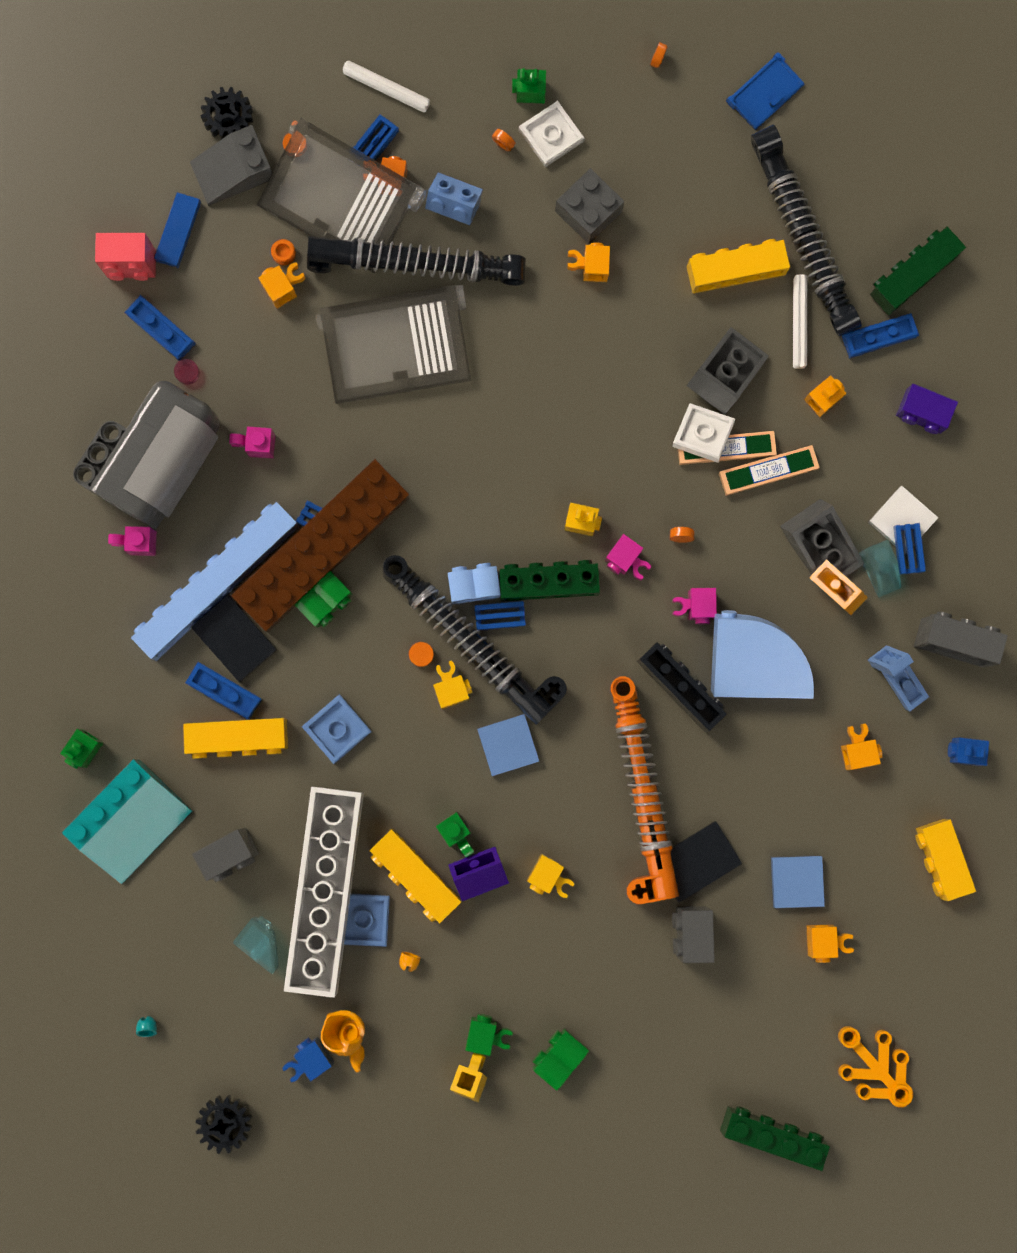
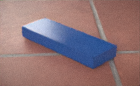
(177, 230)
(160, 328)
(880, 335)
(223, 691)

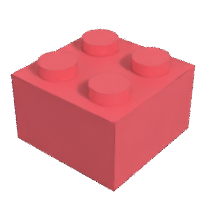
(125, 256)

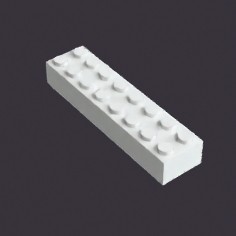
(324, 892)

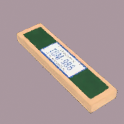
(738, 447)
(769, 470)

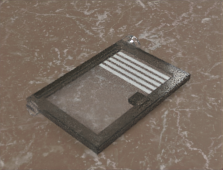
(337, 189)
(395, 343)

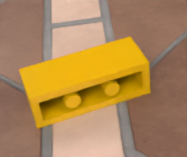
(945, 860)

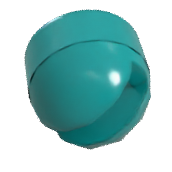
(146, 1027)

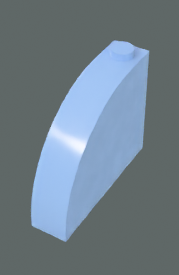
(757, 660)

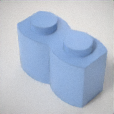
(473, 584)

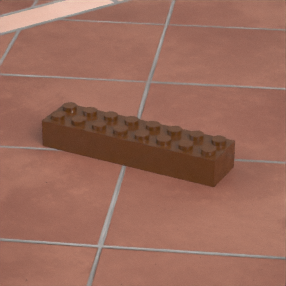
(320, 545)

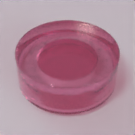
(186, 371)

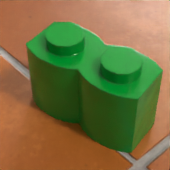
(324, 600)
(559, 1059)

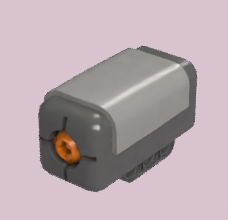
(153, 457)

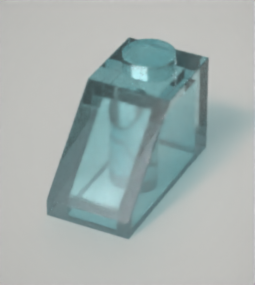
(882, 568)
(259, 943)

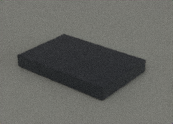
(233, 638)
(701, 860)

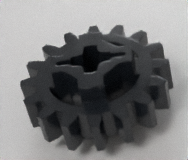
(226, 103)
(226, 1135)

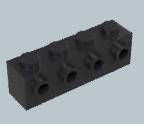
(681, 687)

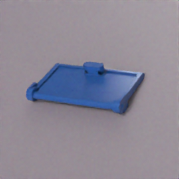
(771, 84)

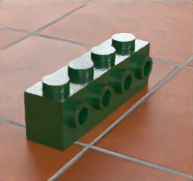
(918, 270)
(549, 581)
(775, 1138)

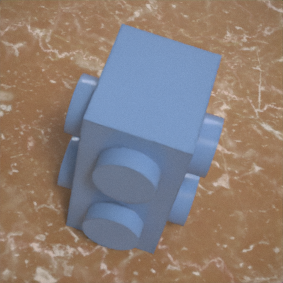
(453, 198)

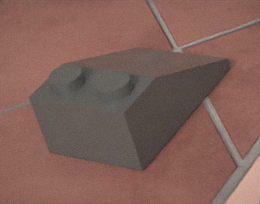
(231, 166)
(727, 371)
(819, 537)

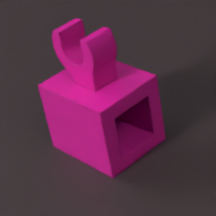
(257, 442)
(136, 541)
(624, 555)
(700, 603)

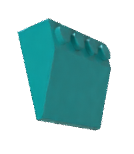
(127, 821)

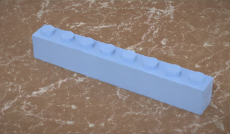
(215, 581)

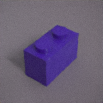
(926, 409)
(478, 874)

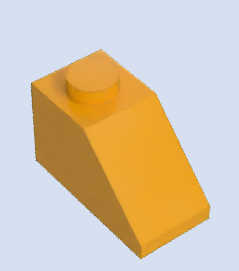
(838, 587)

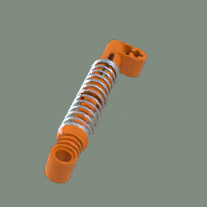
(645, 800)

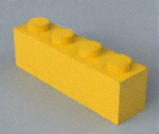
(738, 265)
(235, 736)
(416, 876)

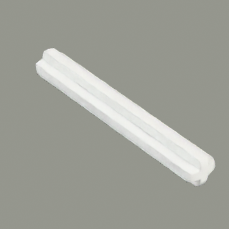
(386, 86)
(800, 321)

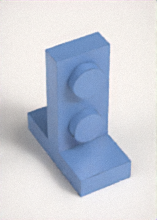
(896, 669)

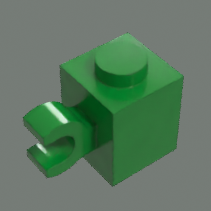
(530, 86)
(81, 749)
(454, 831)
(483, 1035)

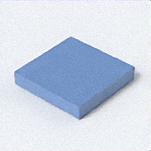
(336, 729)
(508, 745)
(797, 881)
(367, 920)

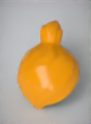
(343, 1036)

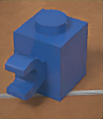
(968, 751)
(311, 1059)

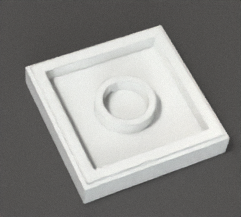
(551, 134)
(703, 432)
(900, 510)

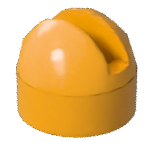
(409, 959)

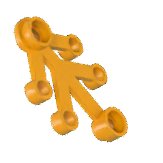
(878, 1069)

